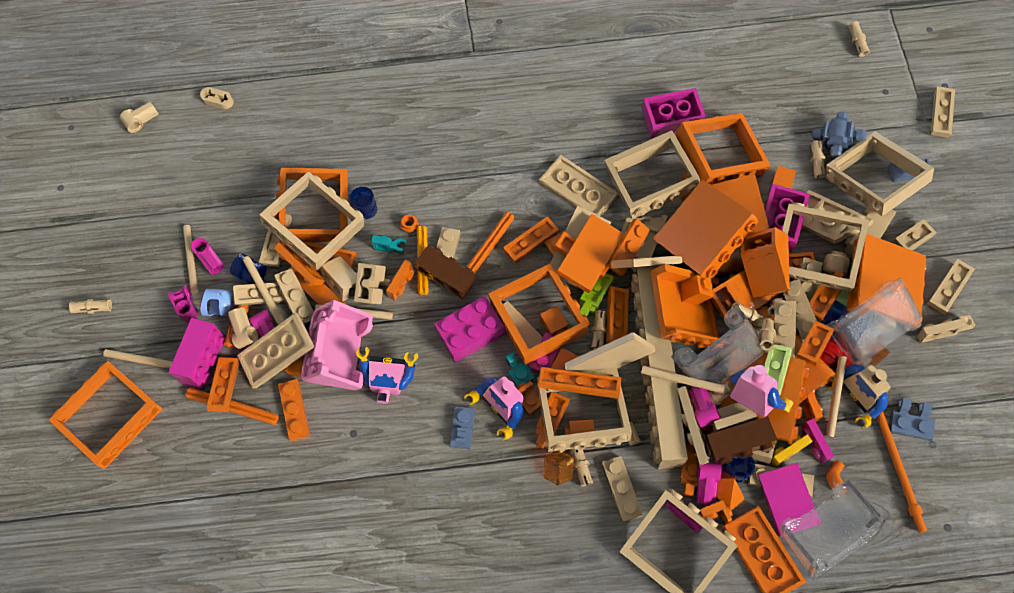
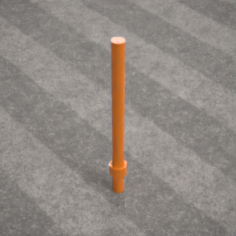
(914, 509)

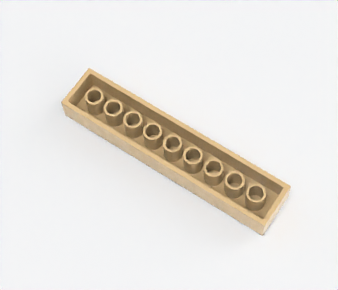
(661, 393)

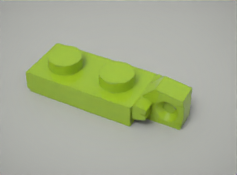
(592, 300)

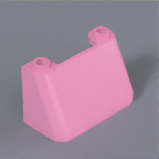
(336, 337)

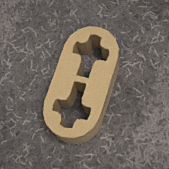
(218, 95)

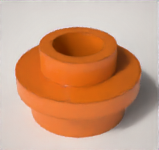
(409, 219)

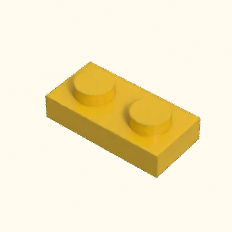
(783, 454)

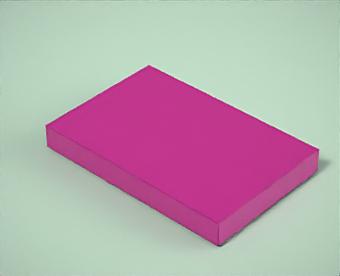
(786, 494)

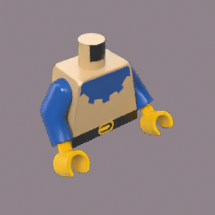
(867, 389)

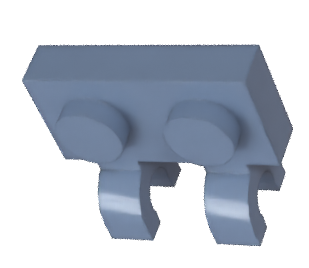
(910, 425)

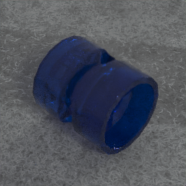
(364, 201)
(241, 272)
(740, 468)

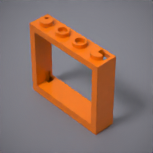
(739, 123)
(314, 235)
(553, 343)
(125, 434)

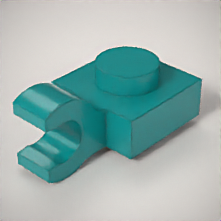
(385, 244)
(520, 372)

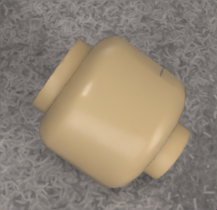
(836, 262)

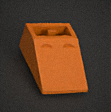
(766, 262)
(736, 290)

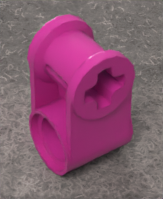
(182, 301)

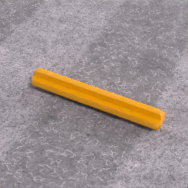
(421, 245)

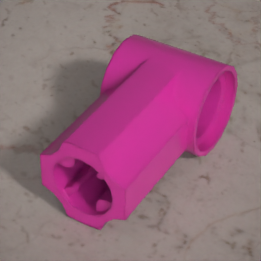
(207, 256)
(262, 322)
(705, 409)
(708, 477)

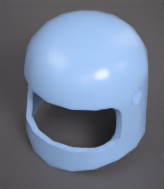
(220, 302)

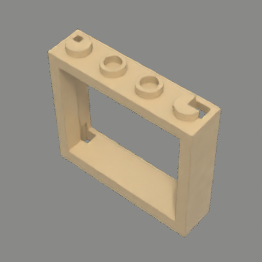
(890, 151)
(641, 153)
(837, 217)
(295, 244)
(582, 440)
(693, 512)

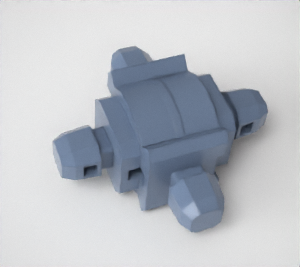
(839, 134)

